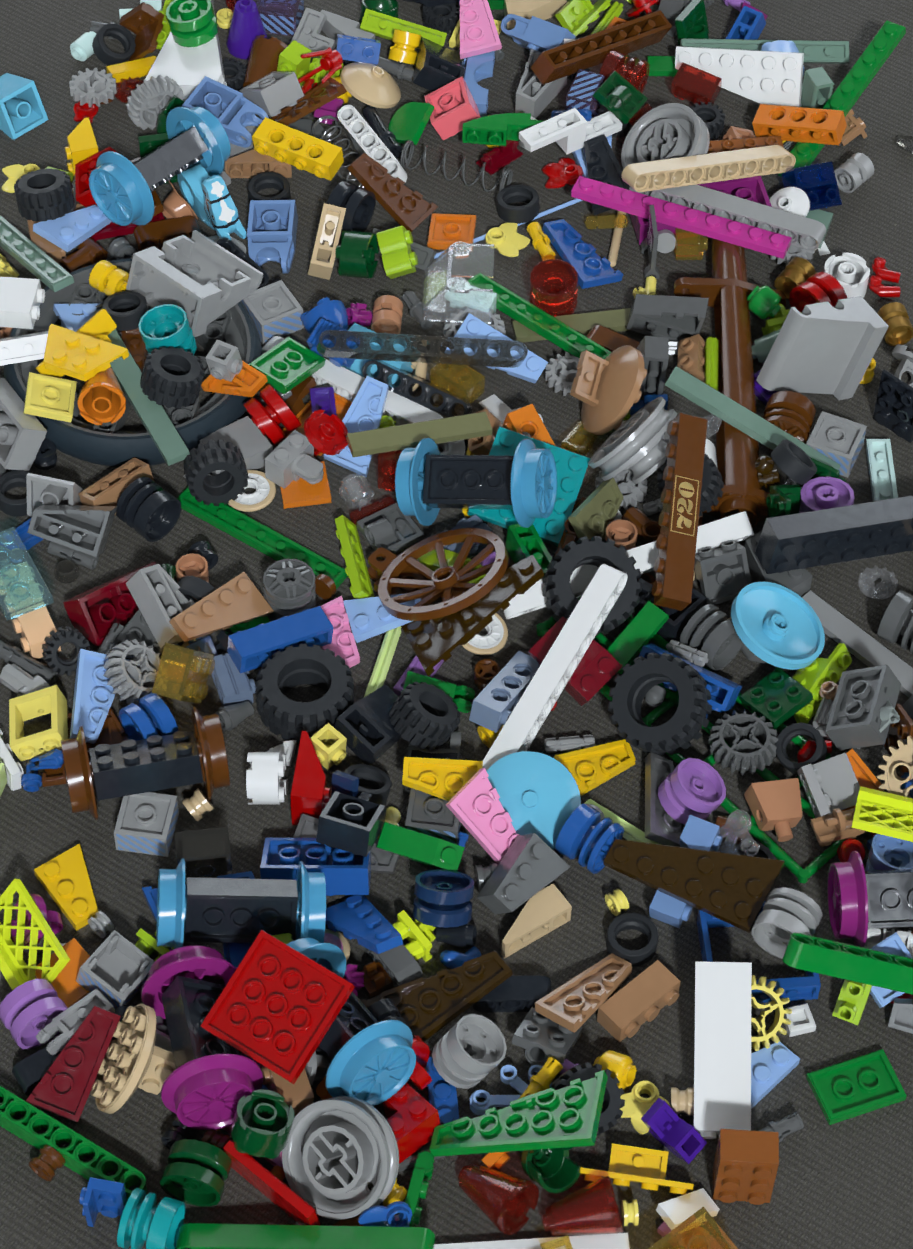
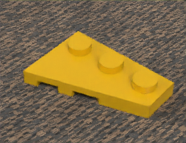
(438, 776)

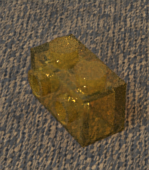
(458, 380)

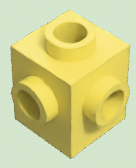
(329, 746)

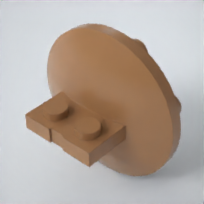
(608, 387)

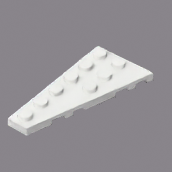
(754, 74)

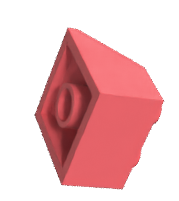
(452, 108)

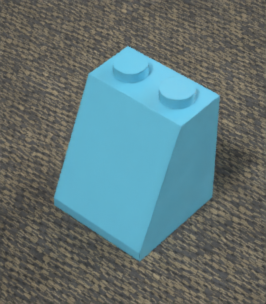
(19, 106)

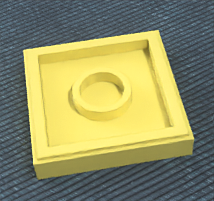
(50, 397)

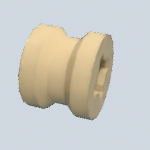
(198, 804)
(682, 1101)

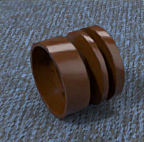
(791, 413)

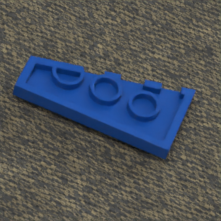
(590, 267)

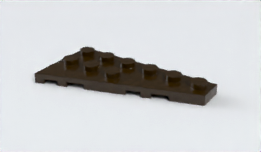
(438, 637)
(711, 881)
(439, 999)

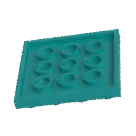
(570, 475)

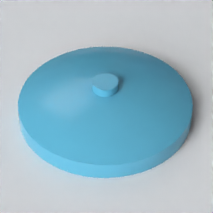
(777, 625)
(535, 793)

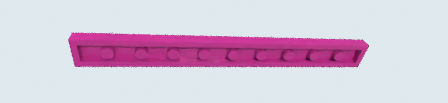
(682, 217)

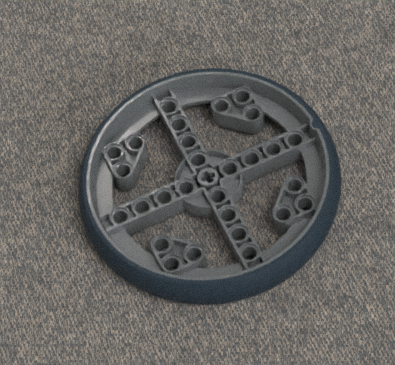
(107, 442)

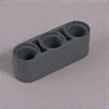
(398, 964)

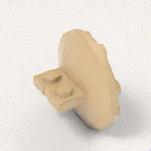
(132, 1061)

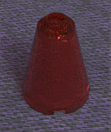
(499, 1196)
(585, 1211)

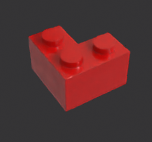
(82, 172)
(411, 1120)

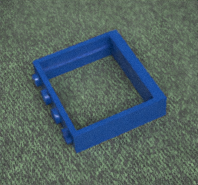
(794, 988)

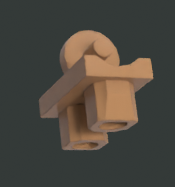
(835, 827)

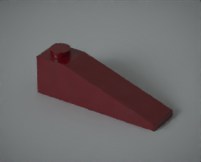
(101, 606)

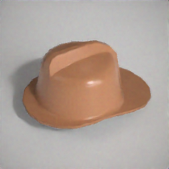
(176, 206)

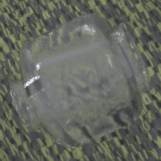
(356, 491)

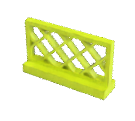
(883, 813)
(11, 956)

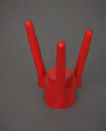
(330, 61)

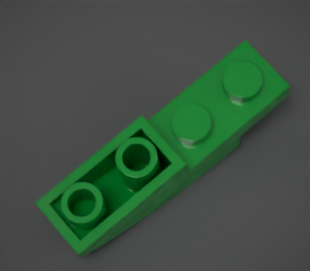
(497, 128)

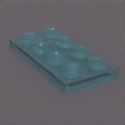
(20, 581)

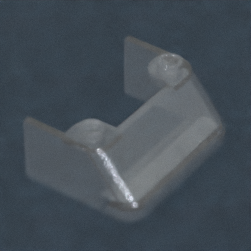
(451, 298)

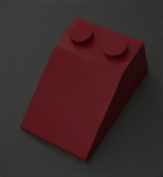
(591, 673)

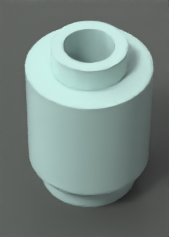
(82, 47)

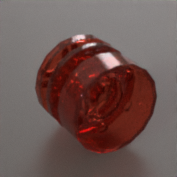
(634, 71)
(554, 287)

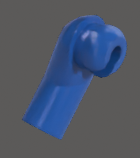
(454, 959)

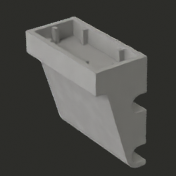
(193, 276)
(824, 348)

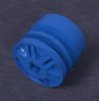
(588, 837)

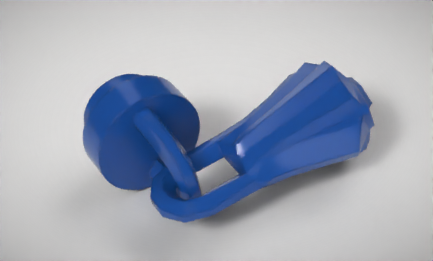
(49, 760)

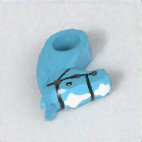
(211, 201)

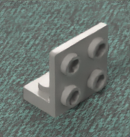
(830, 785)

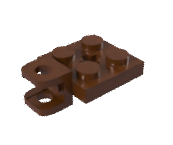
(381, 565)

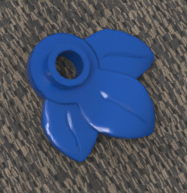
(385, 1215)

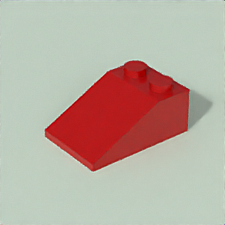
(309, 787)

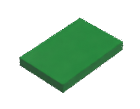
(288, 364)
(856, 1086)

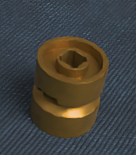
(796, 272)
(900, 328)

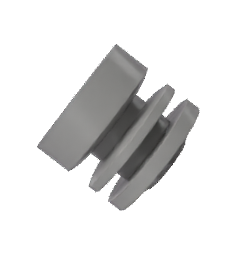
(783, 914)
(469, 1051)

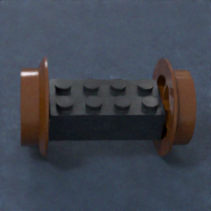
(146, 764)

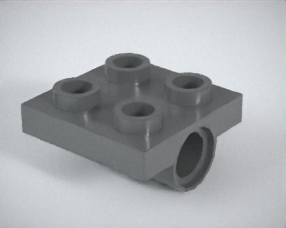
(390, 530)
(544, 1039)

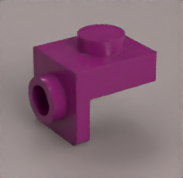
(329, 109)

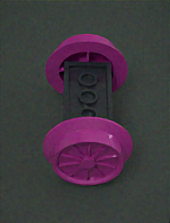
(867, 899)
(208, 1071)

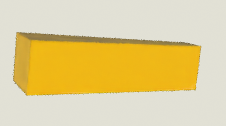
(133, 68)

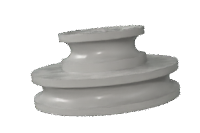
(665, 134)
(636, 444)
(338, 1152)

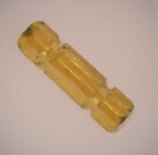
(606, 221)

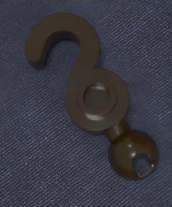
(766, 474)

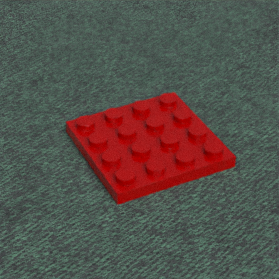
(277, 1006)

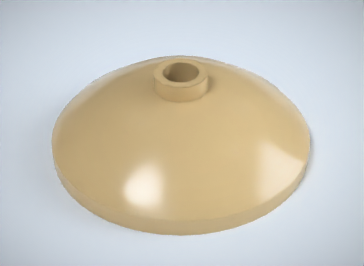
(370, 84)

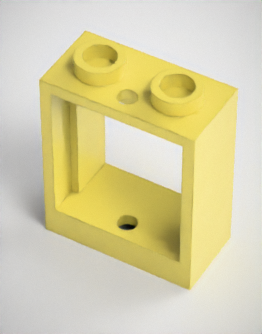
(31, 706)

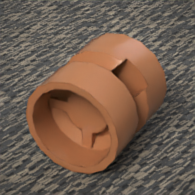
(387, 315)
(623, 533)
(192, 565)

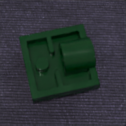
(692, 22)
(620, 97)
(776, 697)

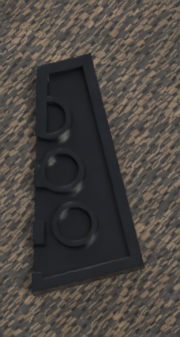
(602, 166)

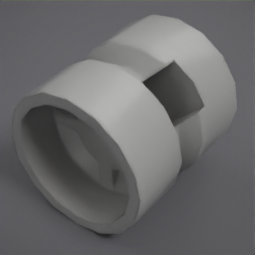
(854, 172)

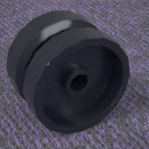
(358, 204)

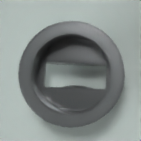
(655, 696)

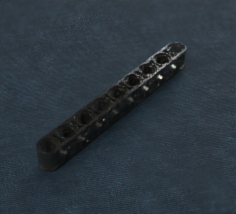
(411, 353)

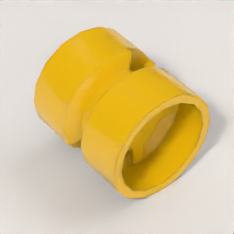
(404, 46)
(108, 278)

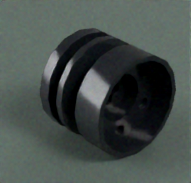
(148, 509)

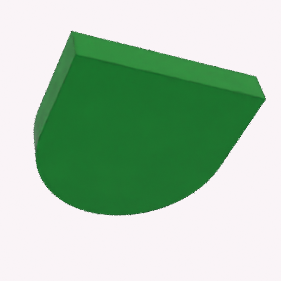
(410, 121)

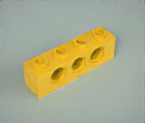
(298, 149)

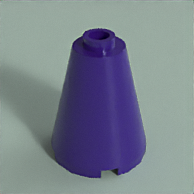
(244, 28)

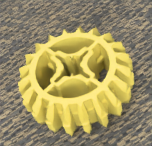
(777, 1005)

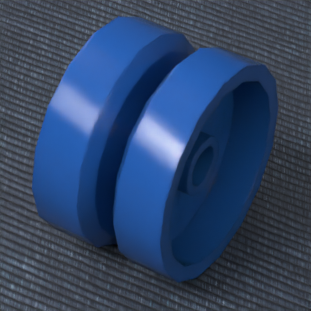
(148, 718)

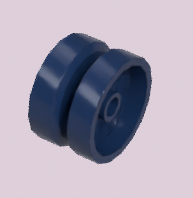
(443, 898)

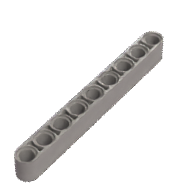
(804, 231)

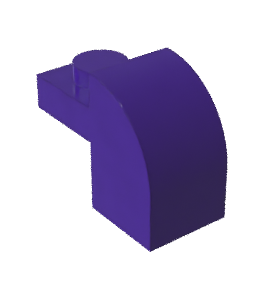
(673, 1132)

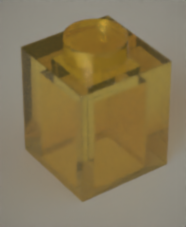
(689, 245)

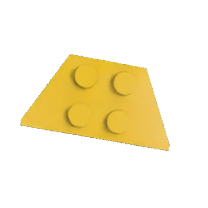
(78, 353)

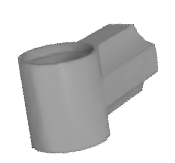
(20, 681)

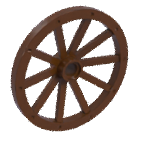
(446, 581)

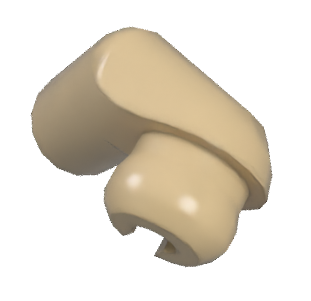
(420, 372)

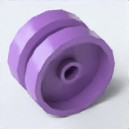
(825, 494)
(691, 790)
(30, 1010)

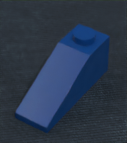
(747, 25)

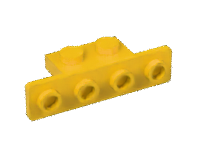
(98, 327)
(640, 1166)

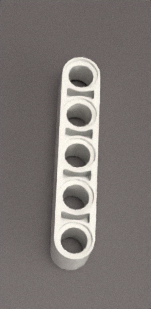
(369, 141)

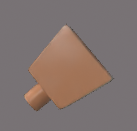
(776, 806)

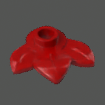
(562, 173)

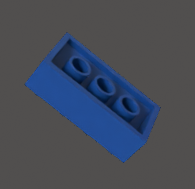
(343, 870)

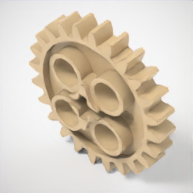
(899, 756)

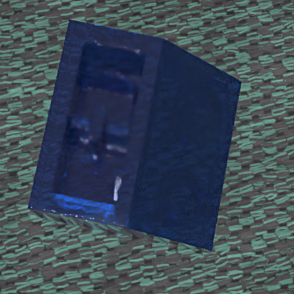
(817, 182)

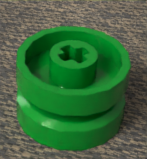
(192, 22)

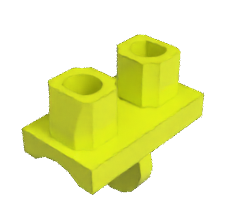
(417, 934)

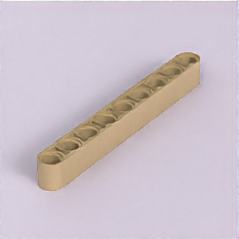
(708, 168)

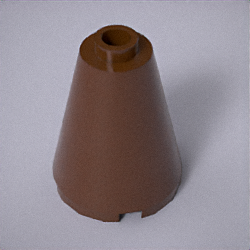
(263, 58)

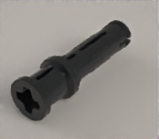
(380, 129)

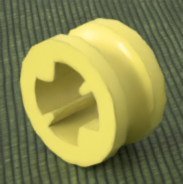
(221, 15)
(617, 902)
(630, 1212)

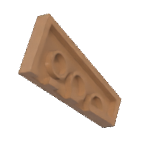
(226, 606)
(584, 994)

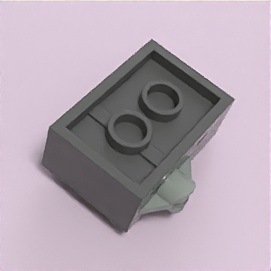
(863, 708)

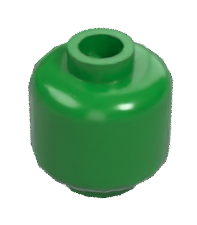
(764, 302)

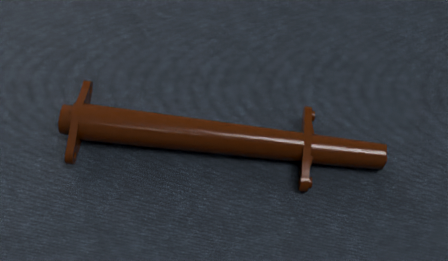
(734, 449)

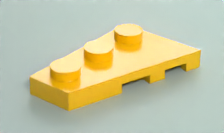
(597, 763)
(69, 886)

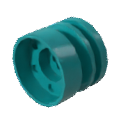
(166, 327)
(146, 1223)

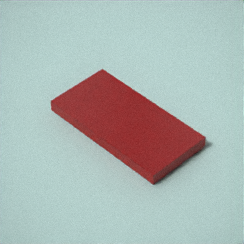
(271, 1187)

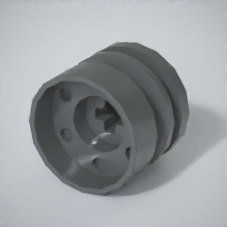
(289, 587)
(898, 621)
(713, 634)

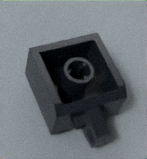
(677, 619)
(351, 823)

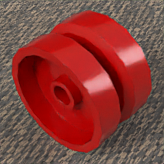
(817, 289)
(271, 415)

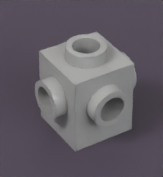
(224, 361)

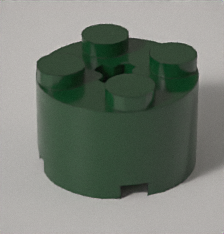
(357, 254)
(262, 1124)

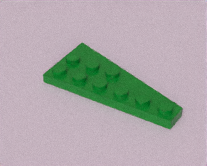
(530, 1123)

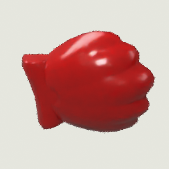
(84, 111)

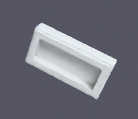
(682, 1207)

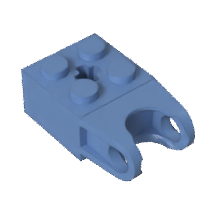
(536, 33)
(229, 108)
(272, 232)

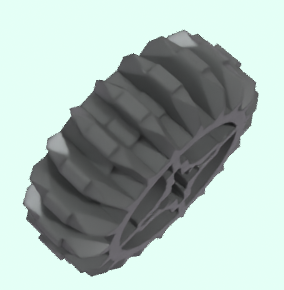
(745, 749)

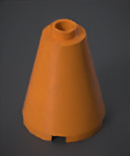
(102, 399)

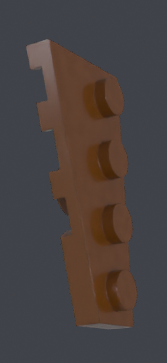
(310, 101)

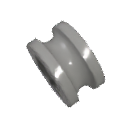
(100, 924)

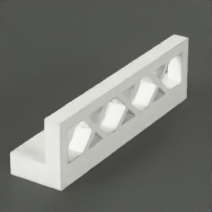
(23, 347)

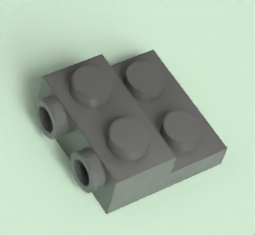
(722, 571)

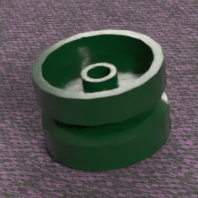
(196, 1172)

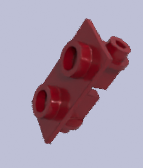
(500, 157)

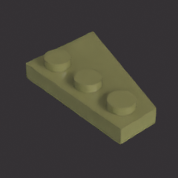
(597, 510)

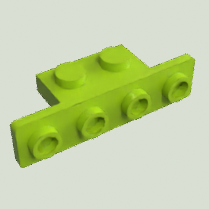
(579, 13)
(816, 674)

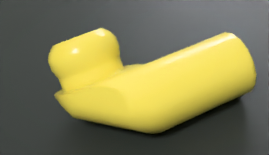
(650, 287)

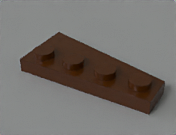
(400, 202)

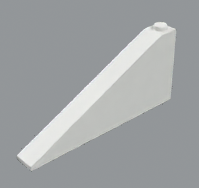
(189, 64)

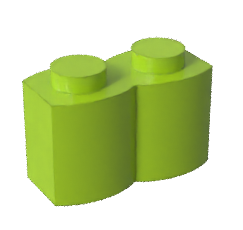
(397, 252)

